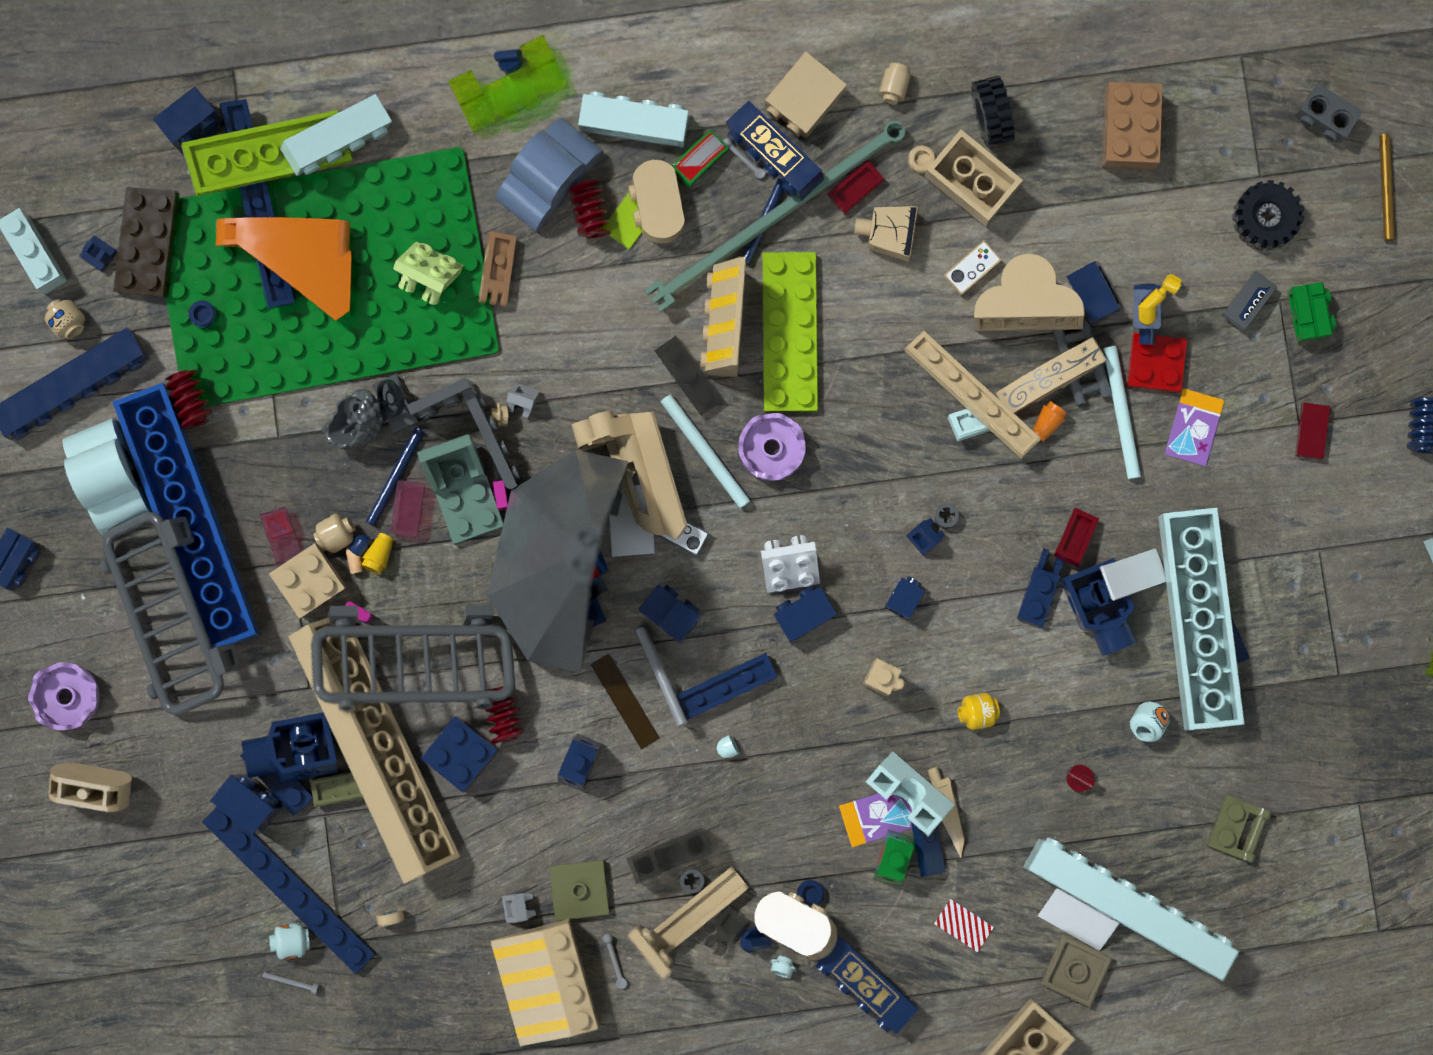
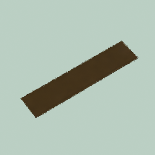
(624, 701)

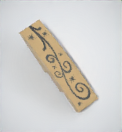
(1052, 376)

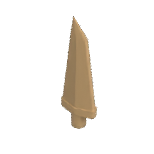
(951, 820)

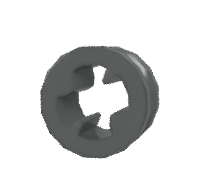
(952, 510)
(687, 888)

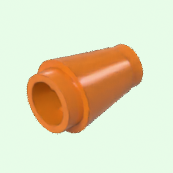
(1049, 420)

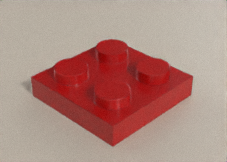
(1158, 364)

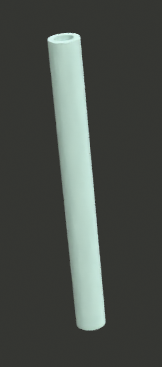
(1122, 412)
(705, 451)

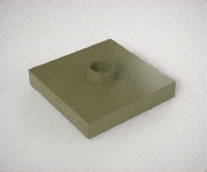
(579, 890)

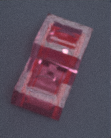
(280, 535)

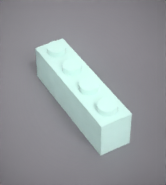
(633, 120)
(336, 135)

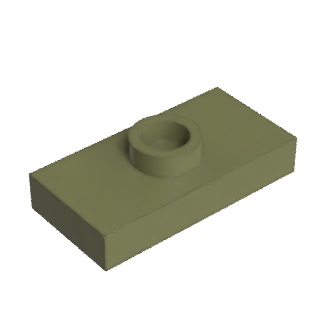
(334, 789)

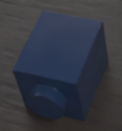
(905, 597)

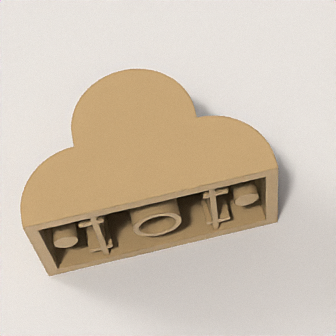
(1028, 300)

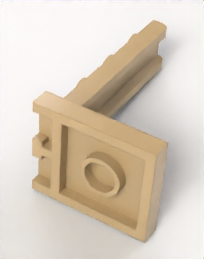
(686, 920)

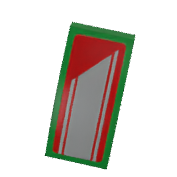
(699, 158)

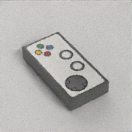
(690, 540)

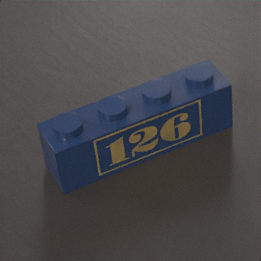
(774, 151)
(868, 985)

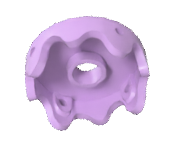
(766, 428)
(46, 690)

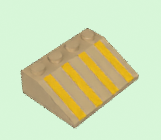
(724, 319)
(545, 983)

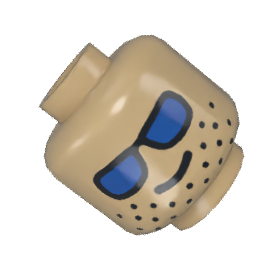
(64, 319)

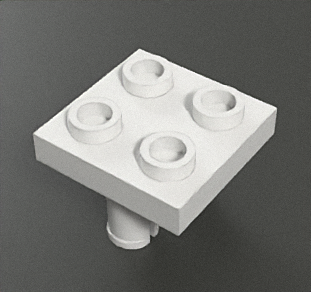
(790, 565)

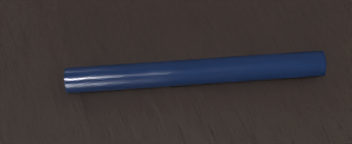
(770, 205)
(395, 475)

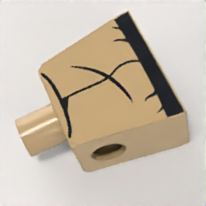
(889, 230)

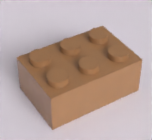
(1132, 125)

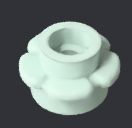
(782, 967)

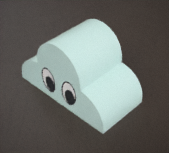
(104, 476)

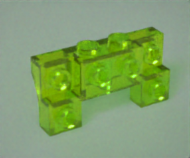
(512, 92)

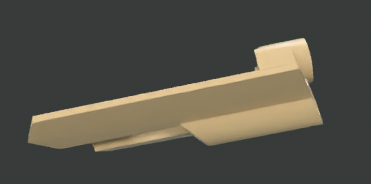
(638, 441)

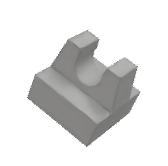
(522, 396)
(515, 907)

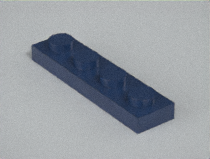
(726, 686)

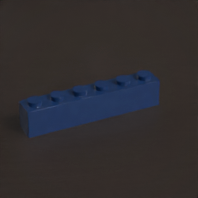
(71, 383)

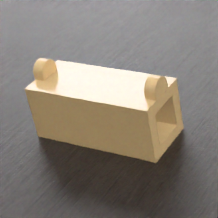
(883, 678)

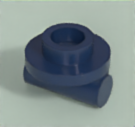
(509, 60)
(754, 940)

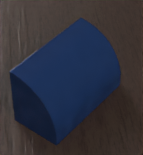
(1095, 292)

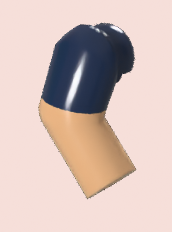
(355, 551)

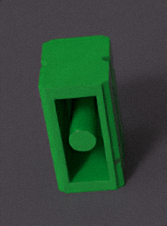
(1311, 312)

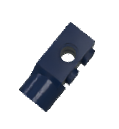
(1097, 611)
(292, 749)

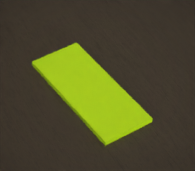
(623, 224)

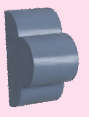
(546, 171)

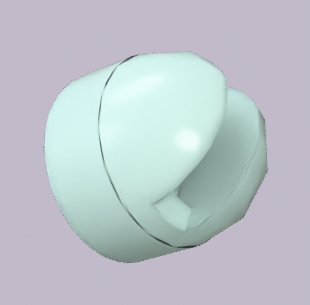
(727, 747)

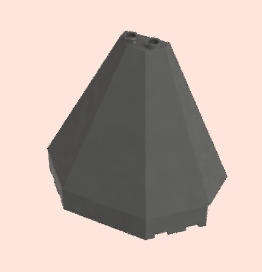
(550, 554)

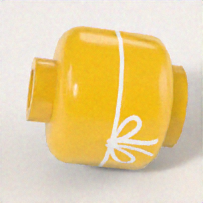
(978, 711)

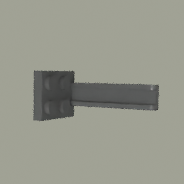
(450, 397)

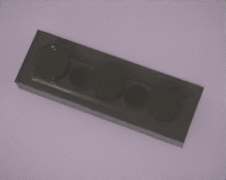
(688, 376)

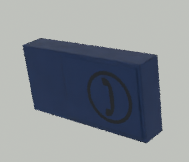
(928, 852)

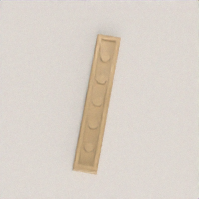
(972, 394)

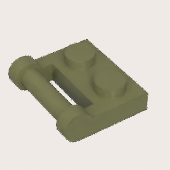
(1230, 824)

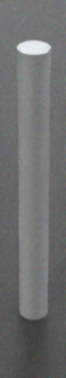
(661, 676)

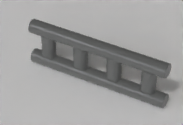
(1101, 383)

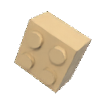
(307, 580)

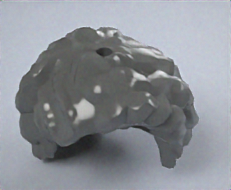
(354, 421)

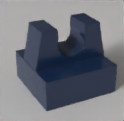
(98, 253)
(924, 537)

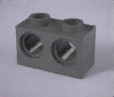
(1332, 107)

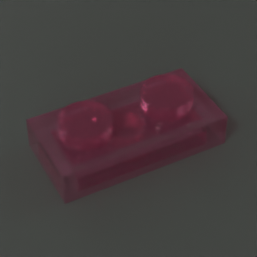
(407, 508)

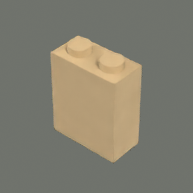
(804, 96)

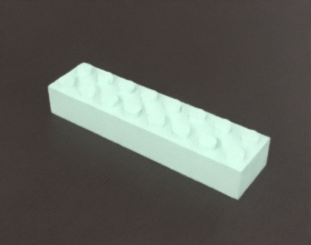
(1200, 619)
(1135, 911)

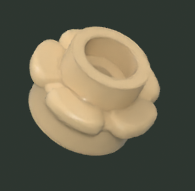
(500, 415)

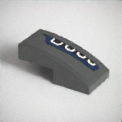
(1249, 300)

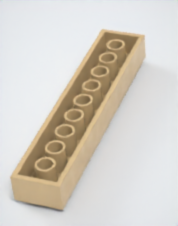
(380, 760)

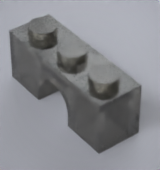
(669, 855)

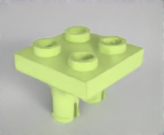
(428, 268)

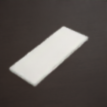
(1133, 574)

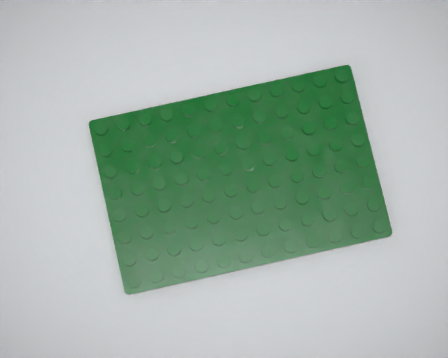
(387, 329)

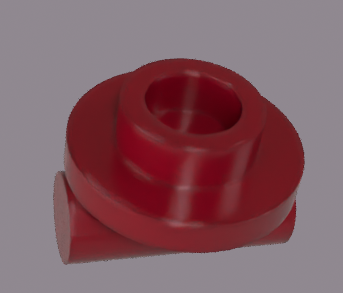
(1080, 778)

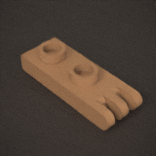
(497, 268)

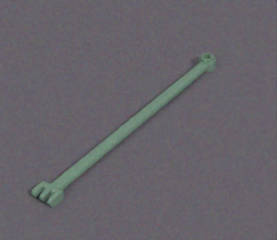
(771, 218)

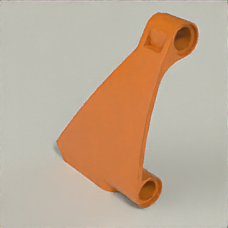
(302, 251)

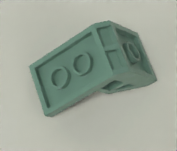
(461, 488)

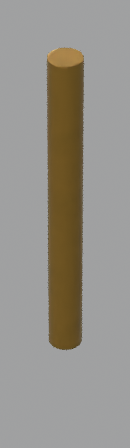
(1386, 187)

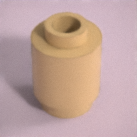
(895, 83)

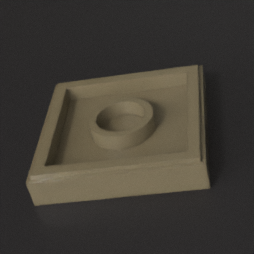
(1076, 970)

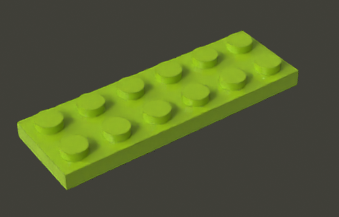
(247, 155)
(789, 332)

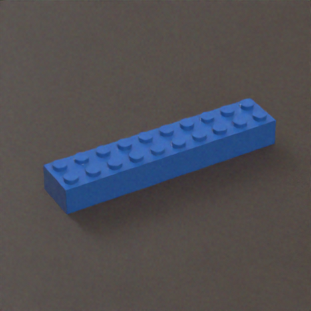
(179, 490)

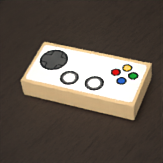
(972, 268)

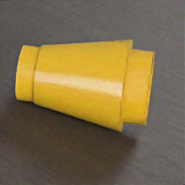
(378, 554)

